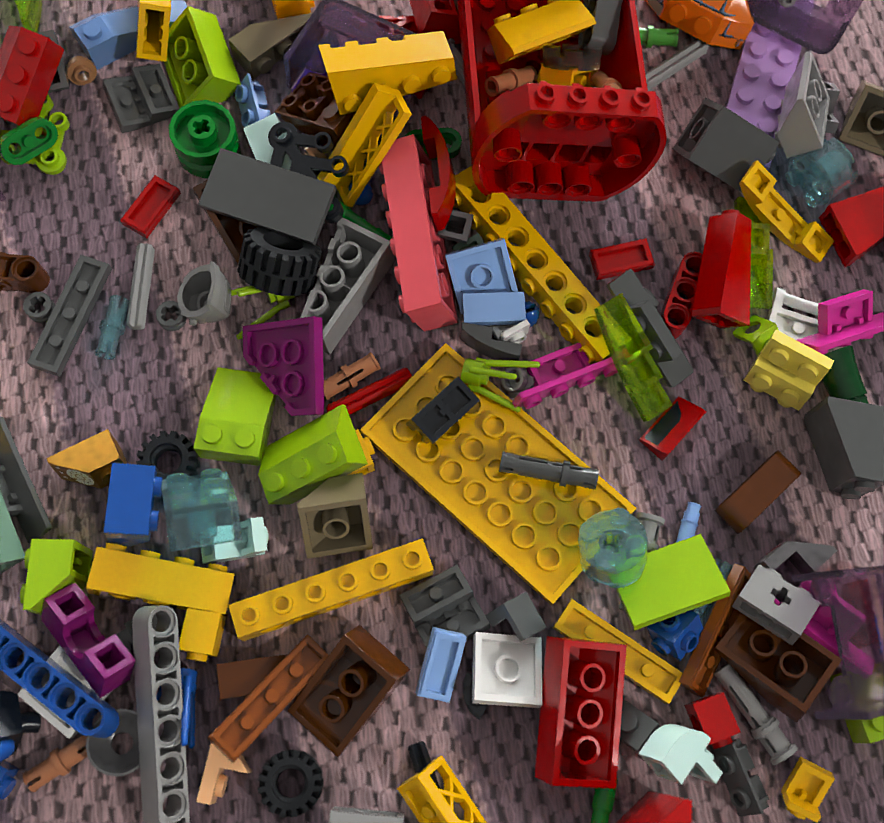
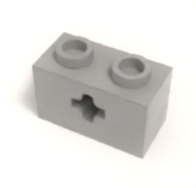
(783, 620)

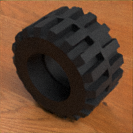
(278, 263)

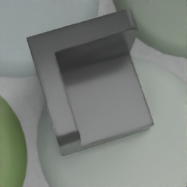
(521, 616)

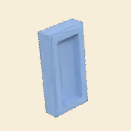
(494, 308)
(440, 664)

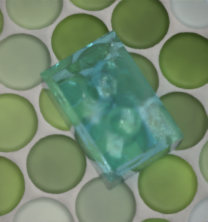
(200, 509)

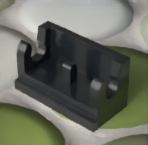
(443, 411)

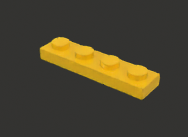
(641, 664)

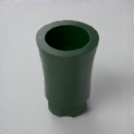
(844, 376)

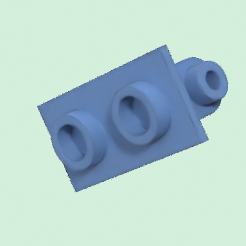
(251, 98)

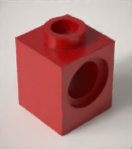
(713, 717)

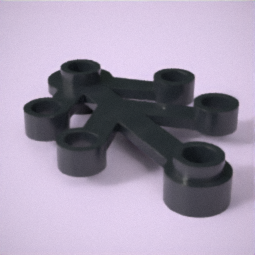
(303, 163)

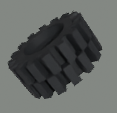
(169, 442)
(269, 789)

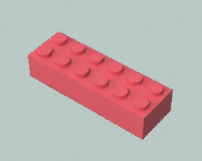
(419, 251)

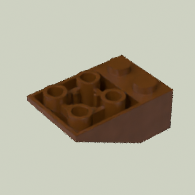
(314, 109)

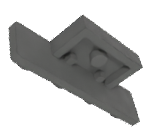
(665, 351)
(19, 490)

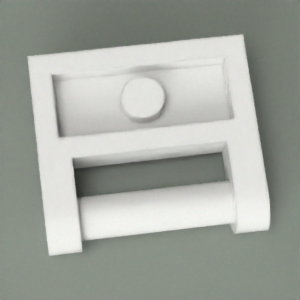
(789, 322)

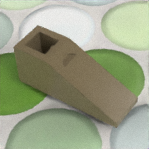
(265, 42)

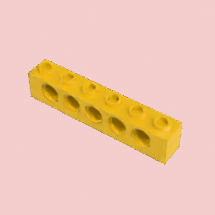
(331, 590)

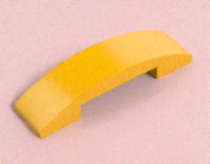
(784, 221)

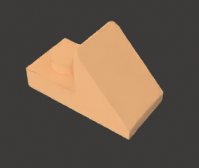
(213, 780)

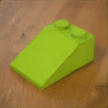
(235, 418)

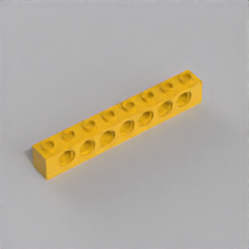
(535, 251)

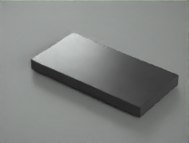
(267, 196)

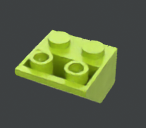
(51, 567)

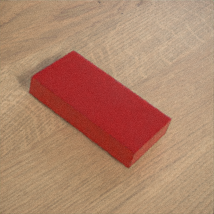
(150, 206)
(618, 258)

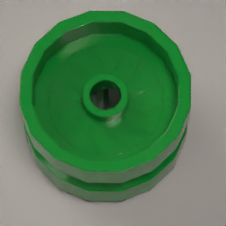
(199, 133)

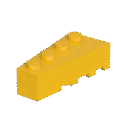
(404, 65)
(159, 580)

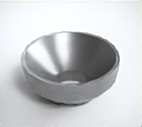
(101, 751)

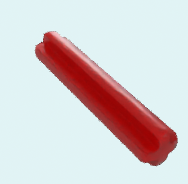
(373, 392)

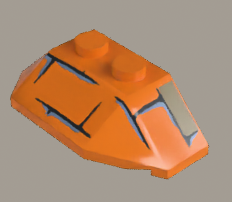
(712, 21)

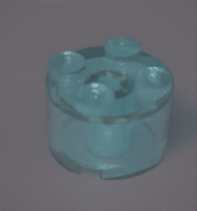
(822, 172)
(613, 548)

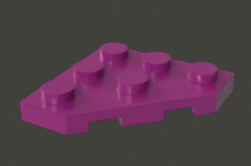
(289, 361)

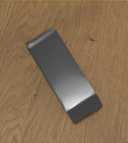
(605, 30)

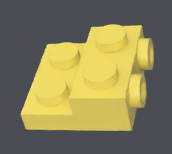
(787, 370)

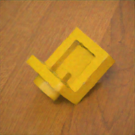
(806, 789)

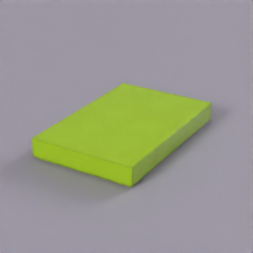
(673, 582)

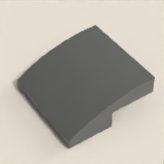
(140, 98)
(446, 604)

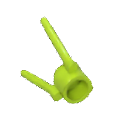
(282, 303)
(479, 370)

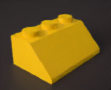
(538, 27)

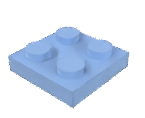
(481, 269)

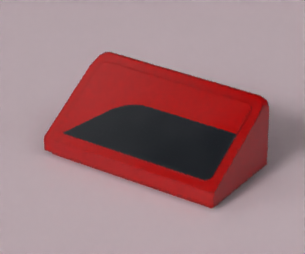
(671, 427)

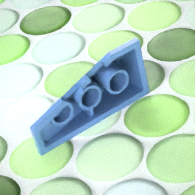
(113, 33)

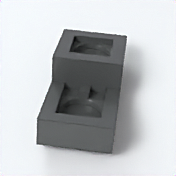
(479, 339)

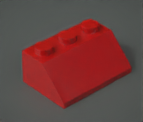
(26, 73)

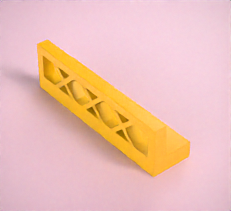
(362, 139)
(434, 804)

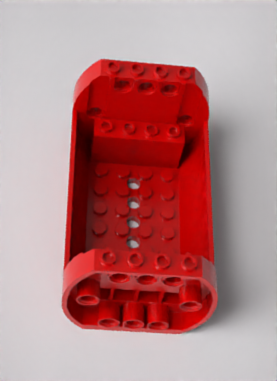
(558, 137)

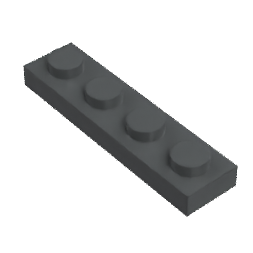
(69, 315)

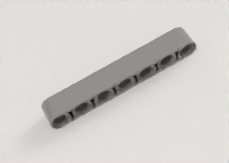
(153, 713)

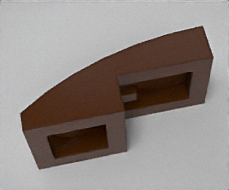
(243, 676)

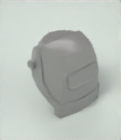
(205, 295)

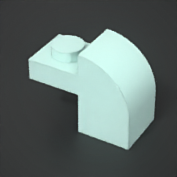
(253, 544)
(680, 751)

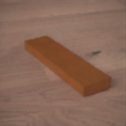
(704, 658)
(268, 699)

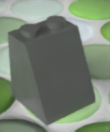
(724, 143)
(848, 444)

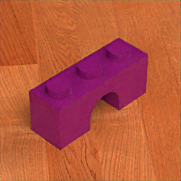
(72, 623)

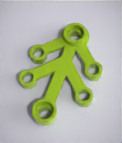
(59, 162)

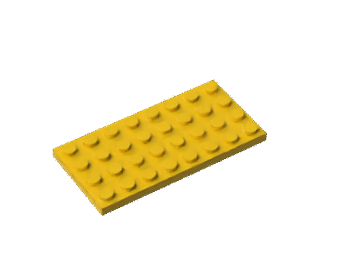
(517, 517)

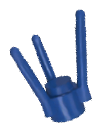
(189, 686)

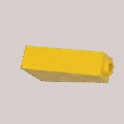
(153, 29)

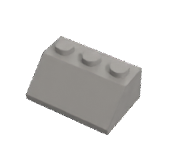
(803, 110)

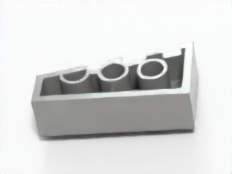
(347, 279)

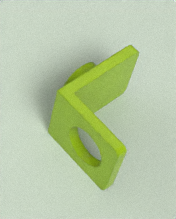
(758, 338)

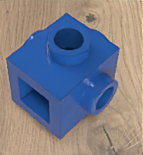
(676, 634)

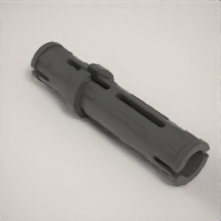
(559, 472)

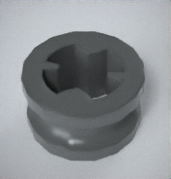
(34, 298)
(170, 324)

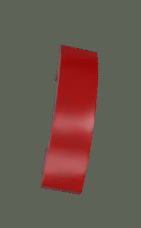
(443, 196)

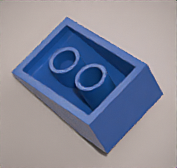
(131, 504)

